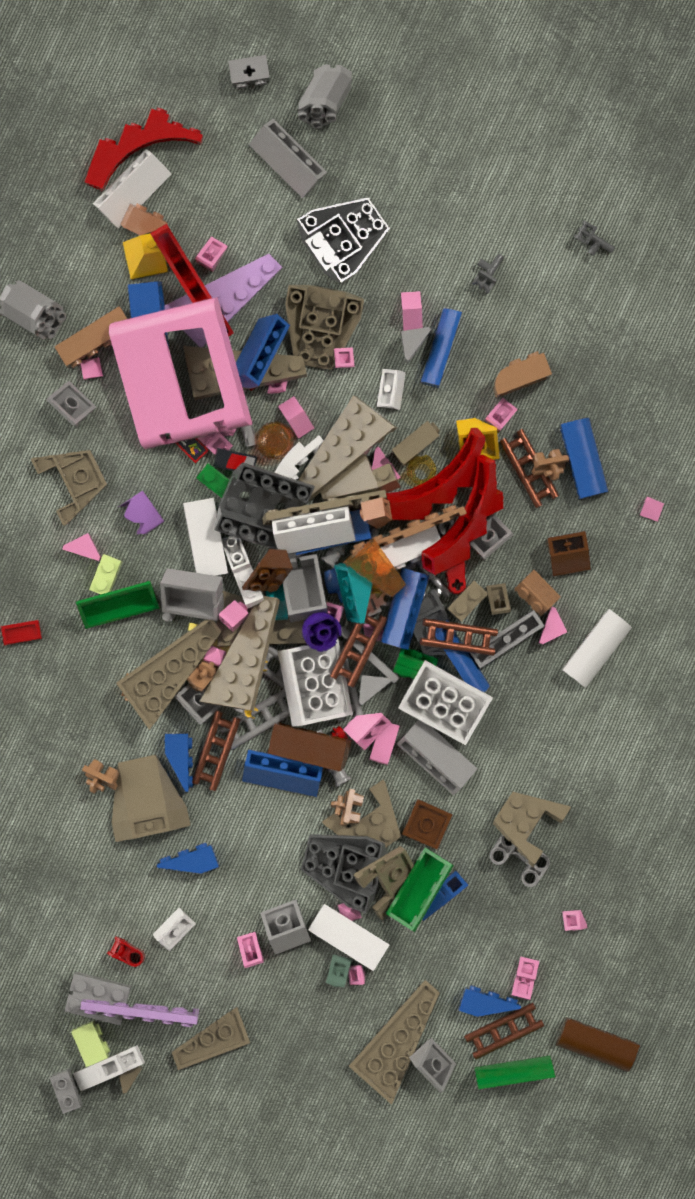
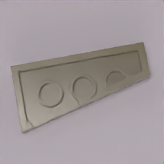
(219, 1037)

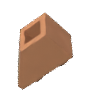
(140, 221)
(376, 512)

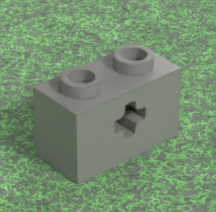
(239, 68)
(66, 1090)

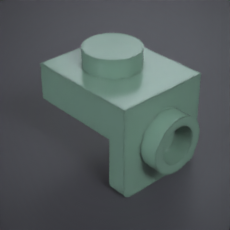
(338, 971)

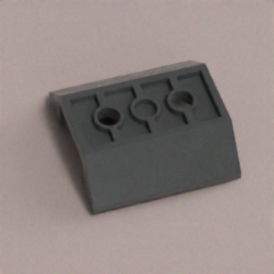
(244, 516)

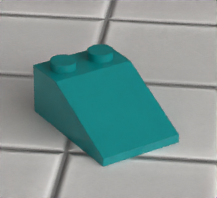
(354, 592)

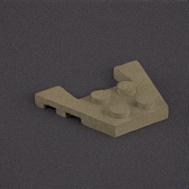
(80, 476)
(520, 818)
(378, 824)
(391, 872)

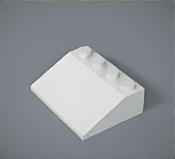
(310, 689)
(445, 702)

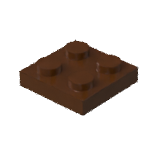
(427, 824)

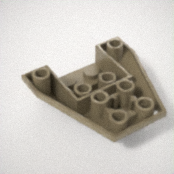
(321, 322)
(146, 800)

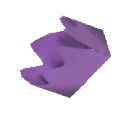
(142, 511)

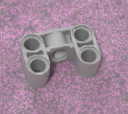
(508, 849)

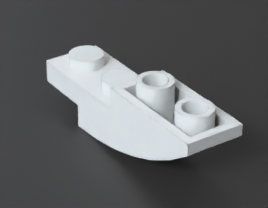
(297, 456)
(241, 568)
(109, 1068)

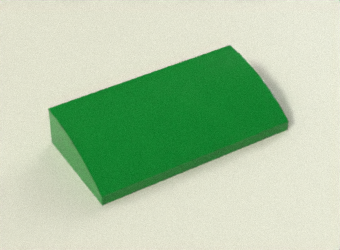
(117, 604)
(419, 889)
(514, 1072)

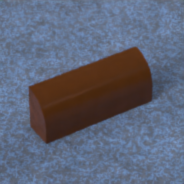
(309, 746)
(597, 1044)

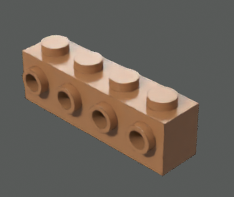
(89, 339)

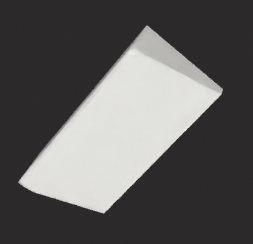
(391, 389)
(174, 929)

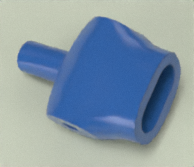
(331, 583)

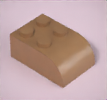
(522, 374)

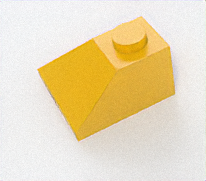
(144, 257)
(491, 446)

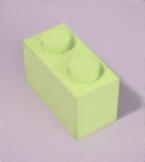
(105, 575)
(90, 1043)

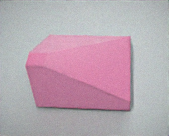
(344, 357)
(91, 368)
(651, 509)
(574, 920)

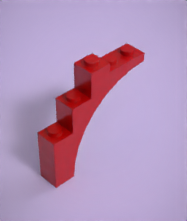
(157, 130)
(182, 267)
(442, 488)
(483, 501)

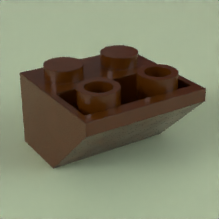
(568, 553)
(269, 572)

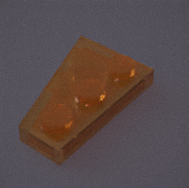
(375, 567)

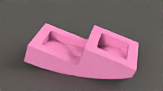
(215, 440)
(384, 744)
(525, 978)

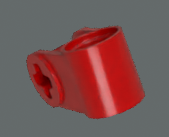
(456, 573)
(125, 951)

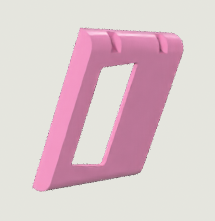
(152, 380)

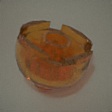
(274, 440)

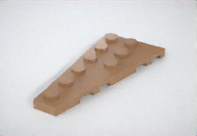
(416, 526)

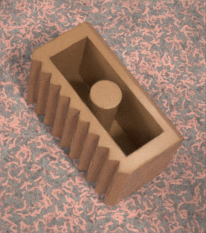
(537, 593)

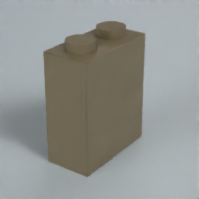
(416, 443)
(467, 601)

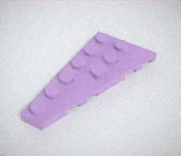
(234, 291)
(148, 1012)

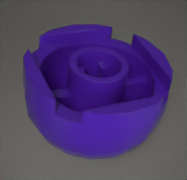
(321, 631)

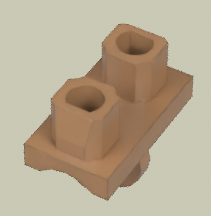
(551, 466)
(202, 675)
(98, 778)
(348, 816)

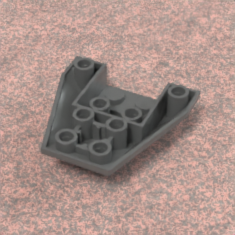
(342, 236)
(335, 860)

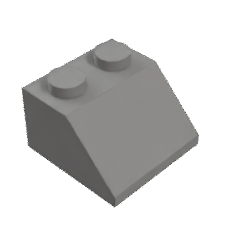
(285, 927)

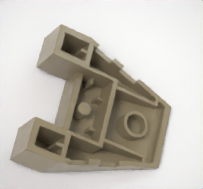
(361, 480)

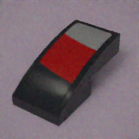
(231, 459)

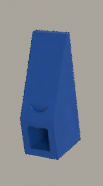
(177, 752)
(195, 861)
(451, 887)
(480, 1003)

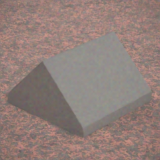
(412, 341)
(71, 404)
(496, 536)
(370, 686)
(191, 702)
(433, 1064)

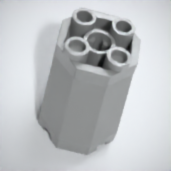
(324, 95)
(31, 310)

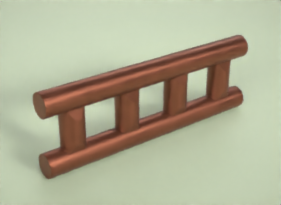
(518, 463)
(449, 644)
(361, 659)
(212, 739)
(509, 1020)

